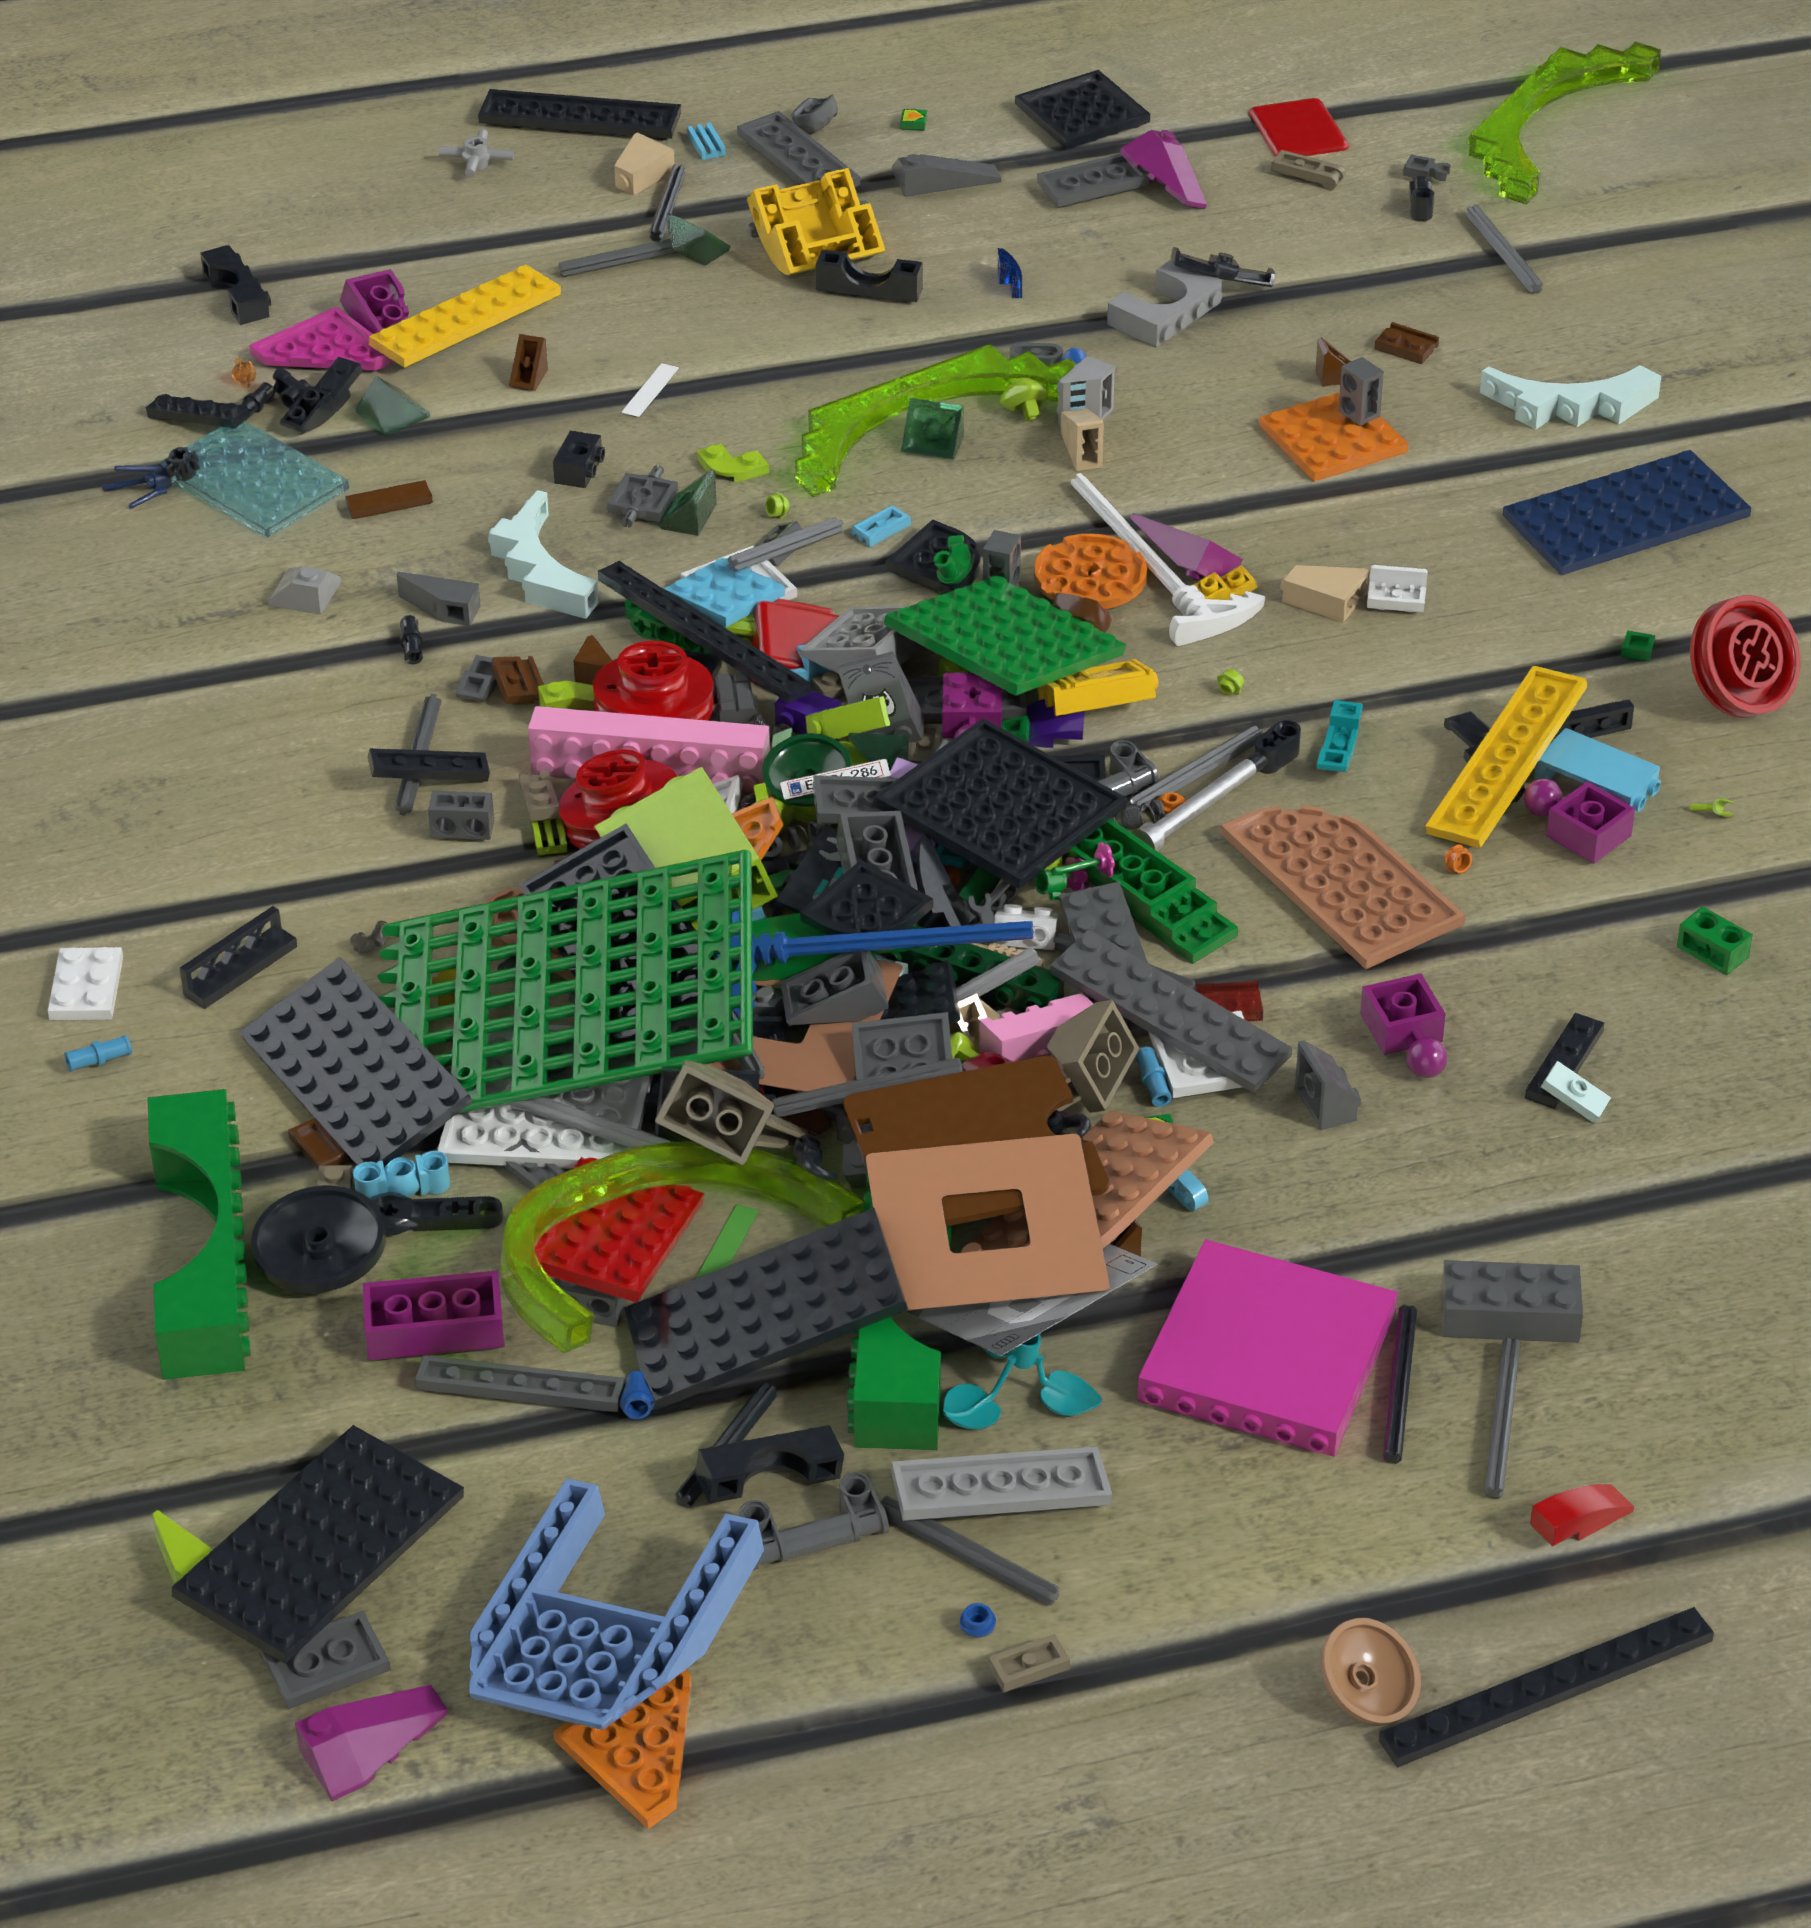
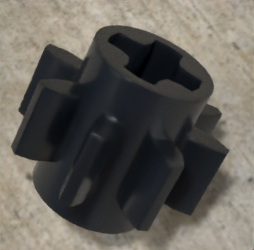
(182, 463)

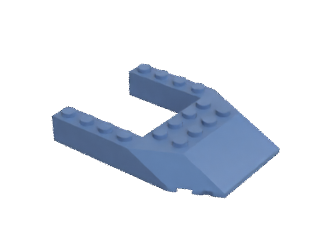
(588, 1656)

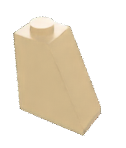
(642, 164)
(1083, 438)
(1325, 590)

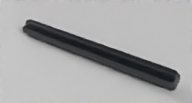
(1400, 1384)

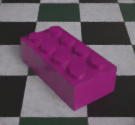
(433, 1315)

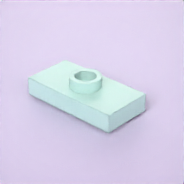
(1575, 1092)

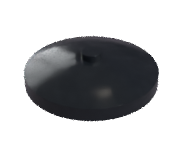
(318, 1239)

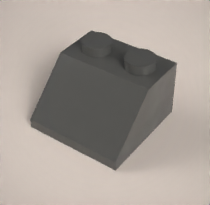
(1324, 1087)

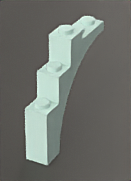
(1574, 402)
(527, 561)

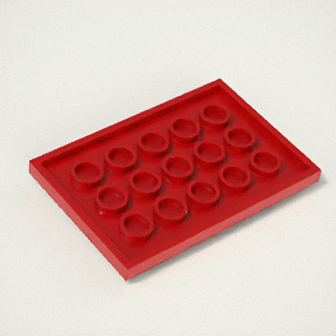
(619, 1241)

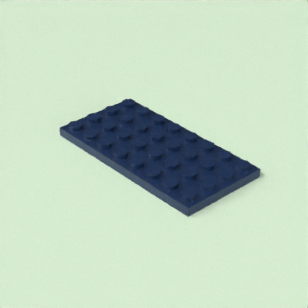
(1626, 512)

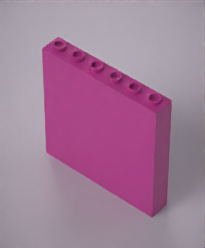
(1268, 1347)

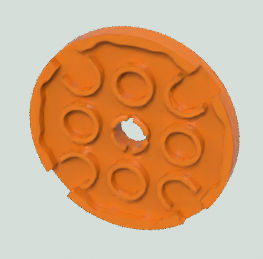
(1116, 576)

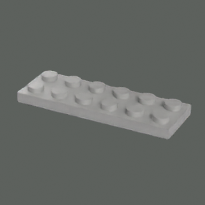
(1001, 1483)

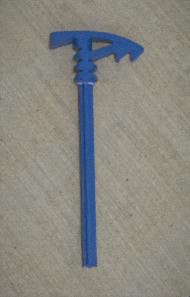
(784, 947)

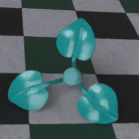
(1063, 1391)

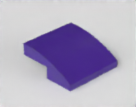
(1047, 726)

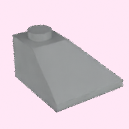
(305, 590)

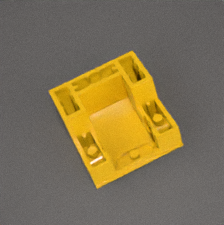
(813, 218)

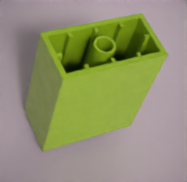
(687, 824)

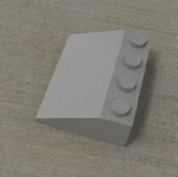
(857, 636)

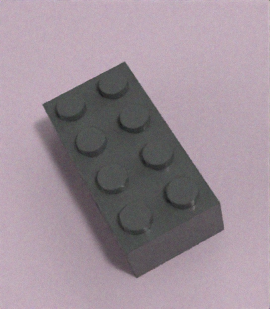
(877, 840)
(1511, 1301)

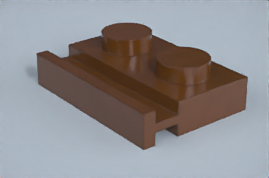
(1406, 343)
(517, 679)

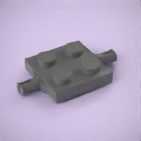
(642, 497)

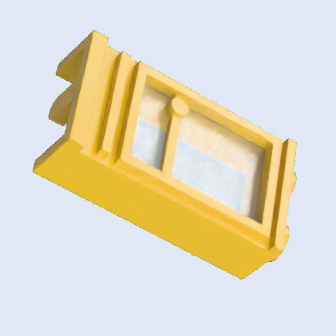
(1100, 687)

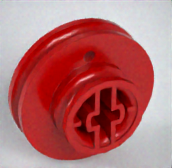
(1745, 656)
(654, 681)
(606, 785)

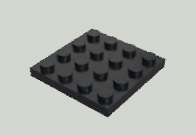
(1082, 109)

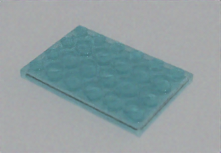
(259, 478)

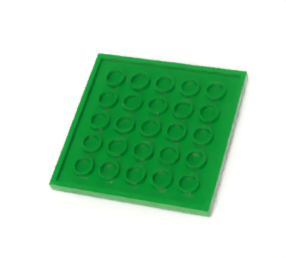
(1005, 635)

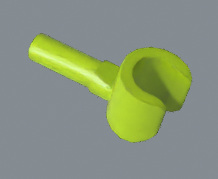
(1716, 807)

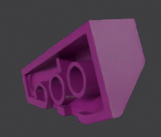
(1167, 164)
(375, 300)
(357, 1738)

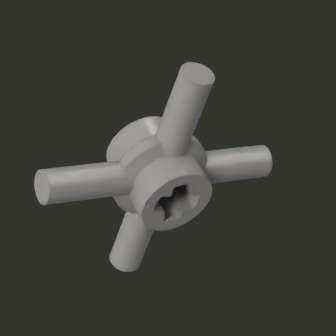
(476, 153)

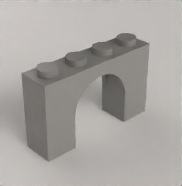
(1157, 323)

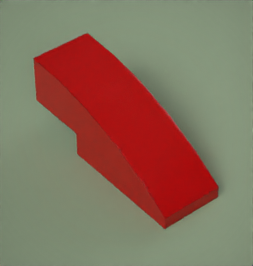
(1578, 1512)

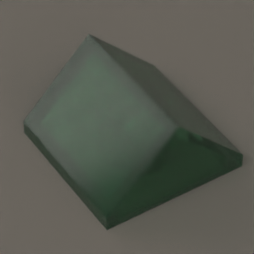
(691, 506)

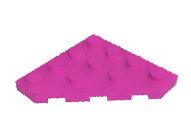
(319, 343)

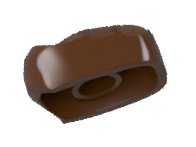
(1084, 610)

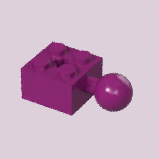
(967, 701)
(1584, 821)
(1407, 1017)

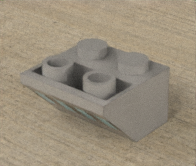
(1089, 387)

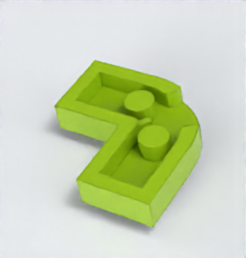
(740, 467)

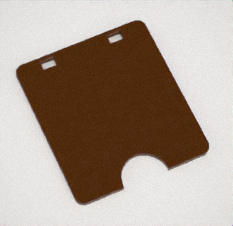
(969, 1108)

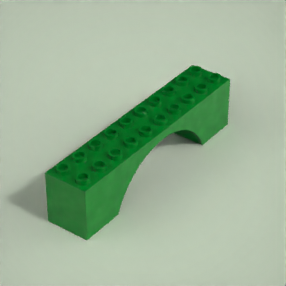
(202, 1303)
(895, 1385)

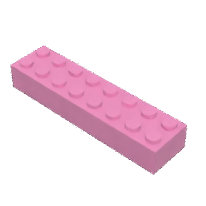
(569, 737)

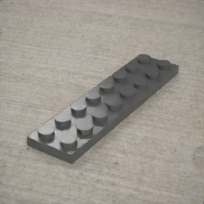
(1172, 1011)

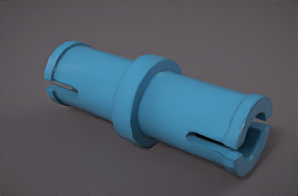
(97, 1053)
(1153, 1077)

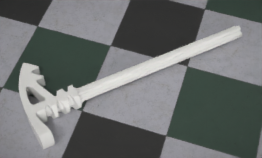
(1202, 616)

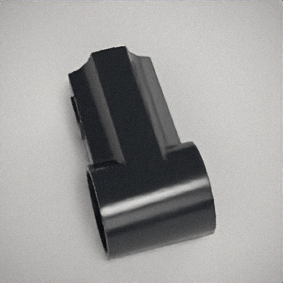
(1421, 199)

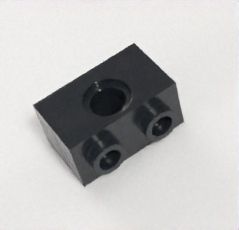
(578, 459)

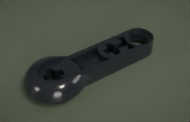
(436, 1213)

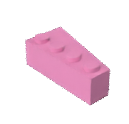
(1029, 1032)

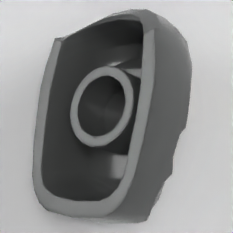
(815, 113)

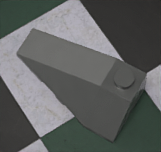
(932, 174)

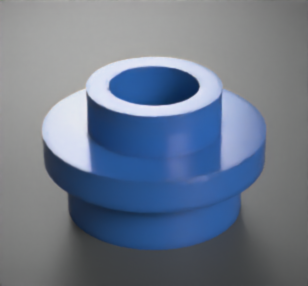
(977, 1620)

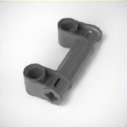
(1129, 769)
(860, 1516)

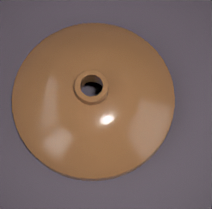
(1380, 1661)

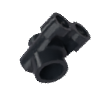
(288, 386)

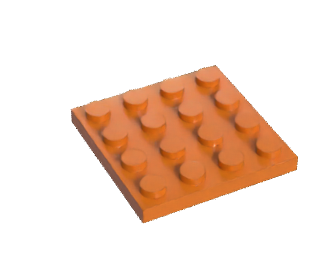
(1327, 441)

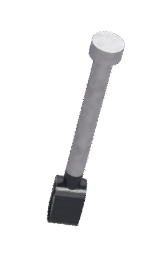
(1272, 752)

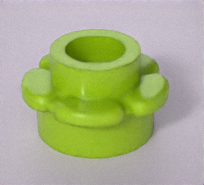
(776, 505)
(1230, 682)

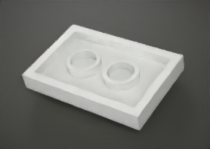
(85, 983)

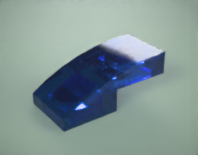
(1009, 272)

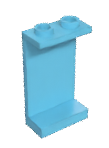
(1600, 765)

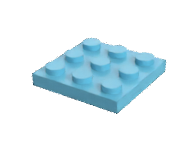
(725, 594)

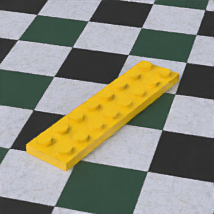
(464, 315)
(1506, 757)

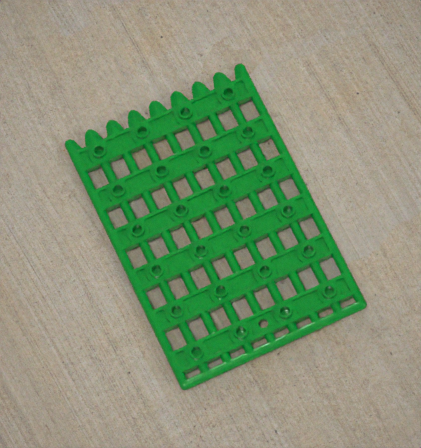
(591, 984)

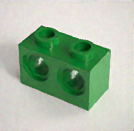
(1714, 940)

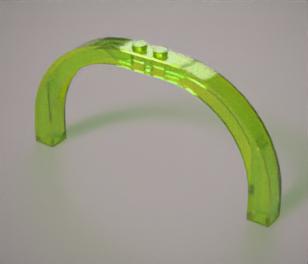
(565, 1320)

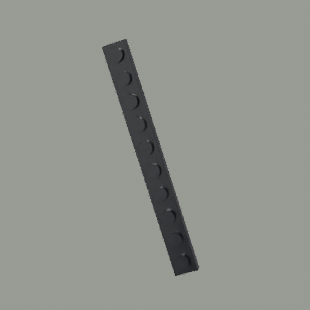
(704, 632)
(1545, 1687)

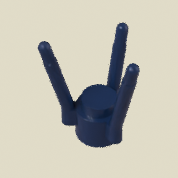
(156, 479)

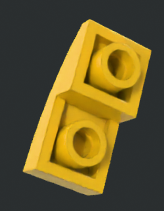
(1220, 588)

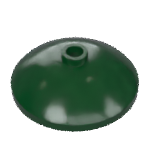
(799, 758)

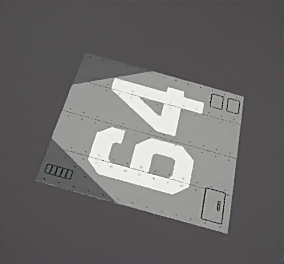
(1009, 1323)

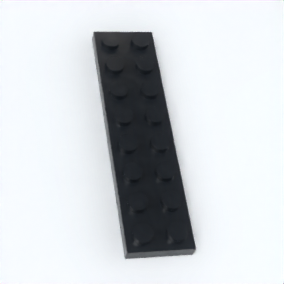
(579, 113)

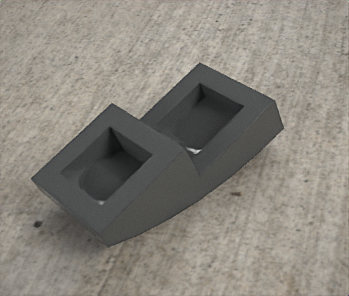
(478, 681)

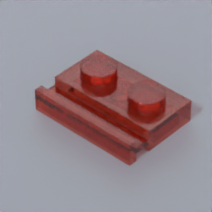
(1235, 997)

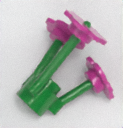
(1073, 873)

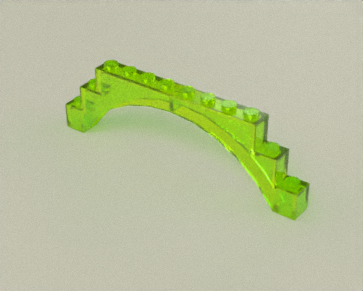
(1562, 74)
(845, 421)

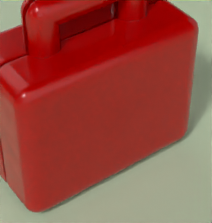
(1299, 127)
(785, 625)

